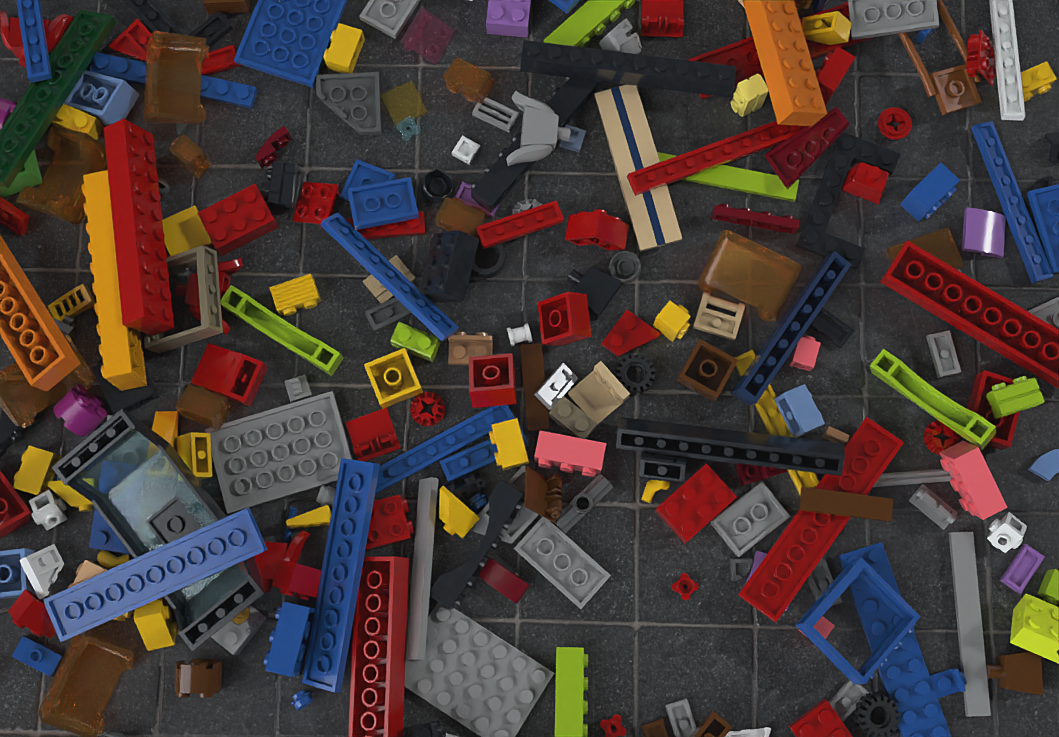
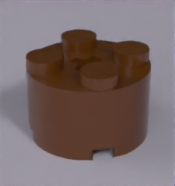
(198, 676)

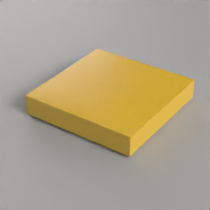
(185, 231)

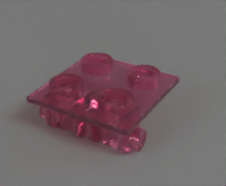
(427, 36)

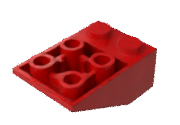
(230, 374)

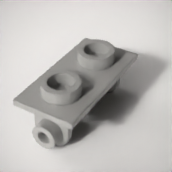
(933, 507)

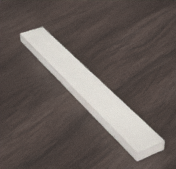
(1007, 60)

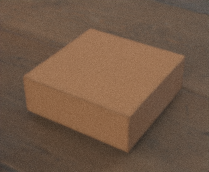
(835, 435)

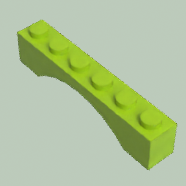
(281, 331)
(956, 417)

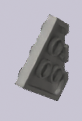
(354, 99)

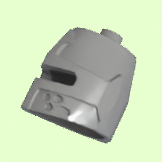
(621, 39)

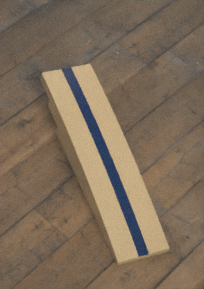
(632, 150)

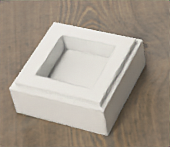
(466, 150)

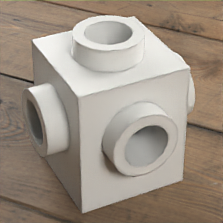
(49, 514)
(1006, 532)

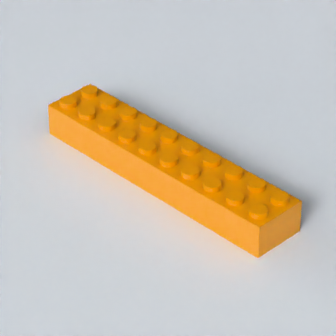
(119, 344)

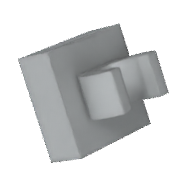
(298, 388)

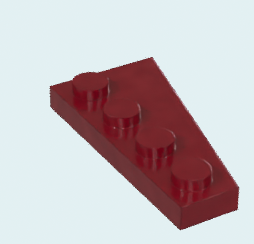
(805, 147)

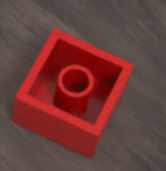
(564, 319)
(492, 380)

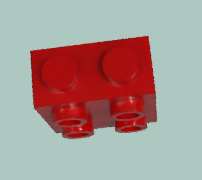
(833, 72)
(389, 523)

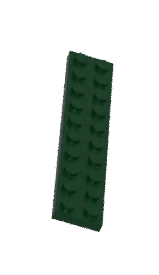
(46, 97)

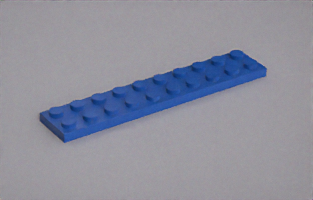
(155, 574)
(341, 575)
(905, 672)

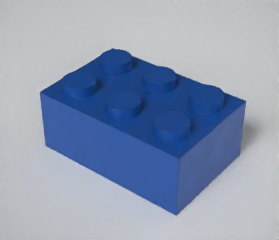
(289, 639)

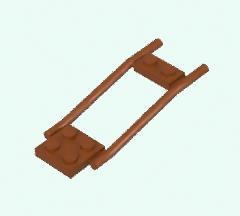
(950, 86)

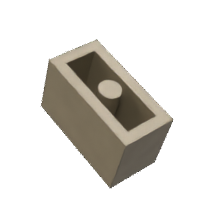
(572, 419)

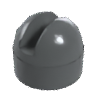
(166, 187)

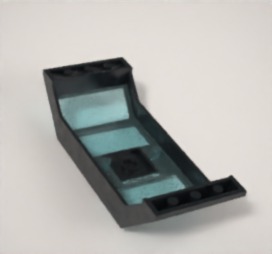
(151, 501)

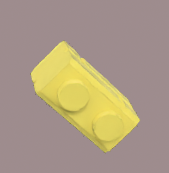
(749, 95)

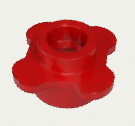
(685, 580)
(614, 721)

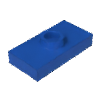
(37, 656)

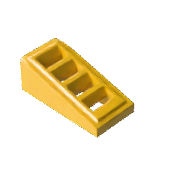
(73, 294)
(316, 517)

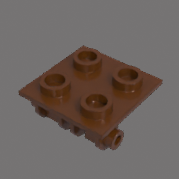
(543, 494)

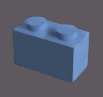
(799, 411)

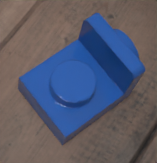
(948, 682)

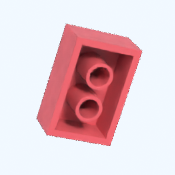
(569, 453)
(972, 480)

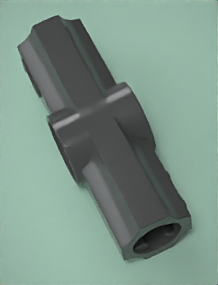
(593, 492)

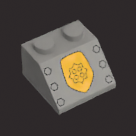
(240, 630)

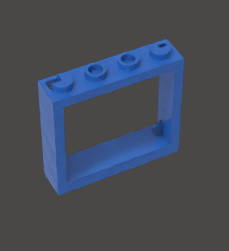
(891, 641)

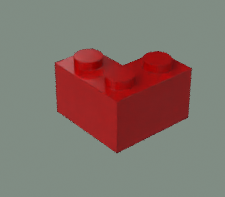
(597, 229)

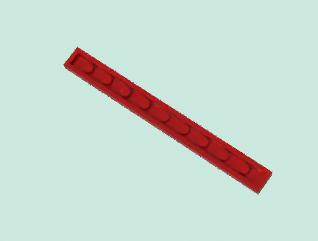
(710, 156)

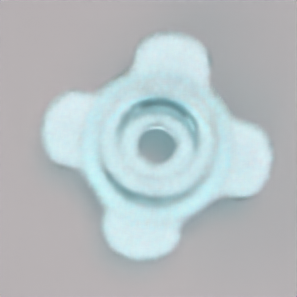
(408, 122)

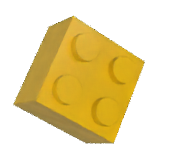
(393, 378)

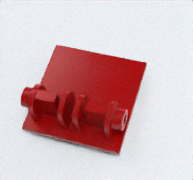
(662, 18)
(981, 57)
(315, 202)
(373, 435)

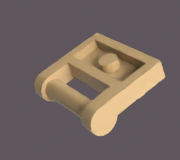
(717, 322)

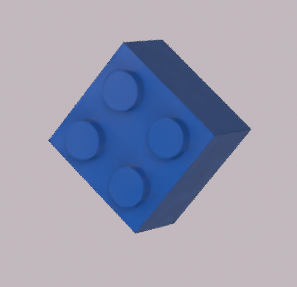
(930, 193)

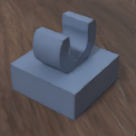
(575, 140)

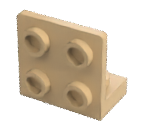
(599, 393)

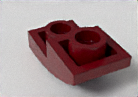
(267, 153)
(751, 473)
(503, 580)

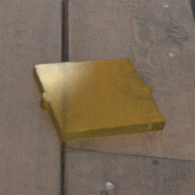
(403, 102)

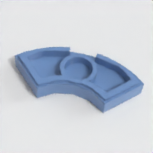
(1046, 465)

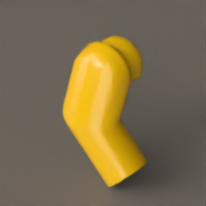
(653, 486)
(110, 561)

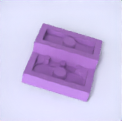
(983, 232)

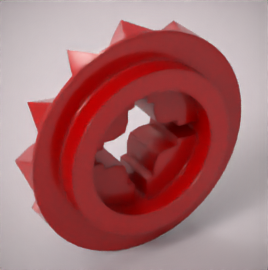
(899, 116)
(427, 419)
(934, 444)

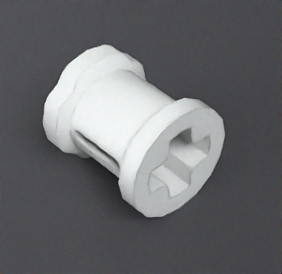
(519, 334)

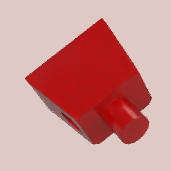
(866, 182)

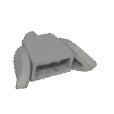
(538, 132)

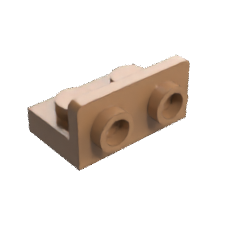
(465, 346)

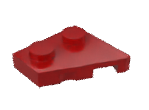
(133, 41)
(629, 334)

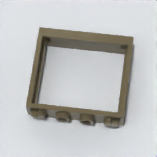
(209, 300)

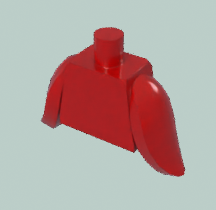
(12, 37)
(191, 290)
(269, 559)

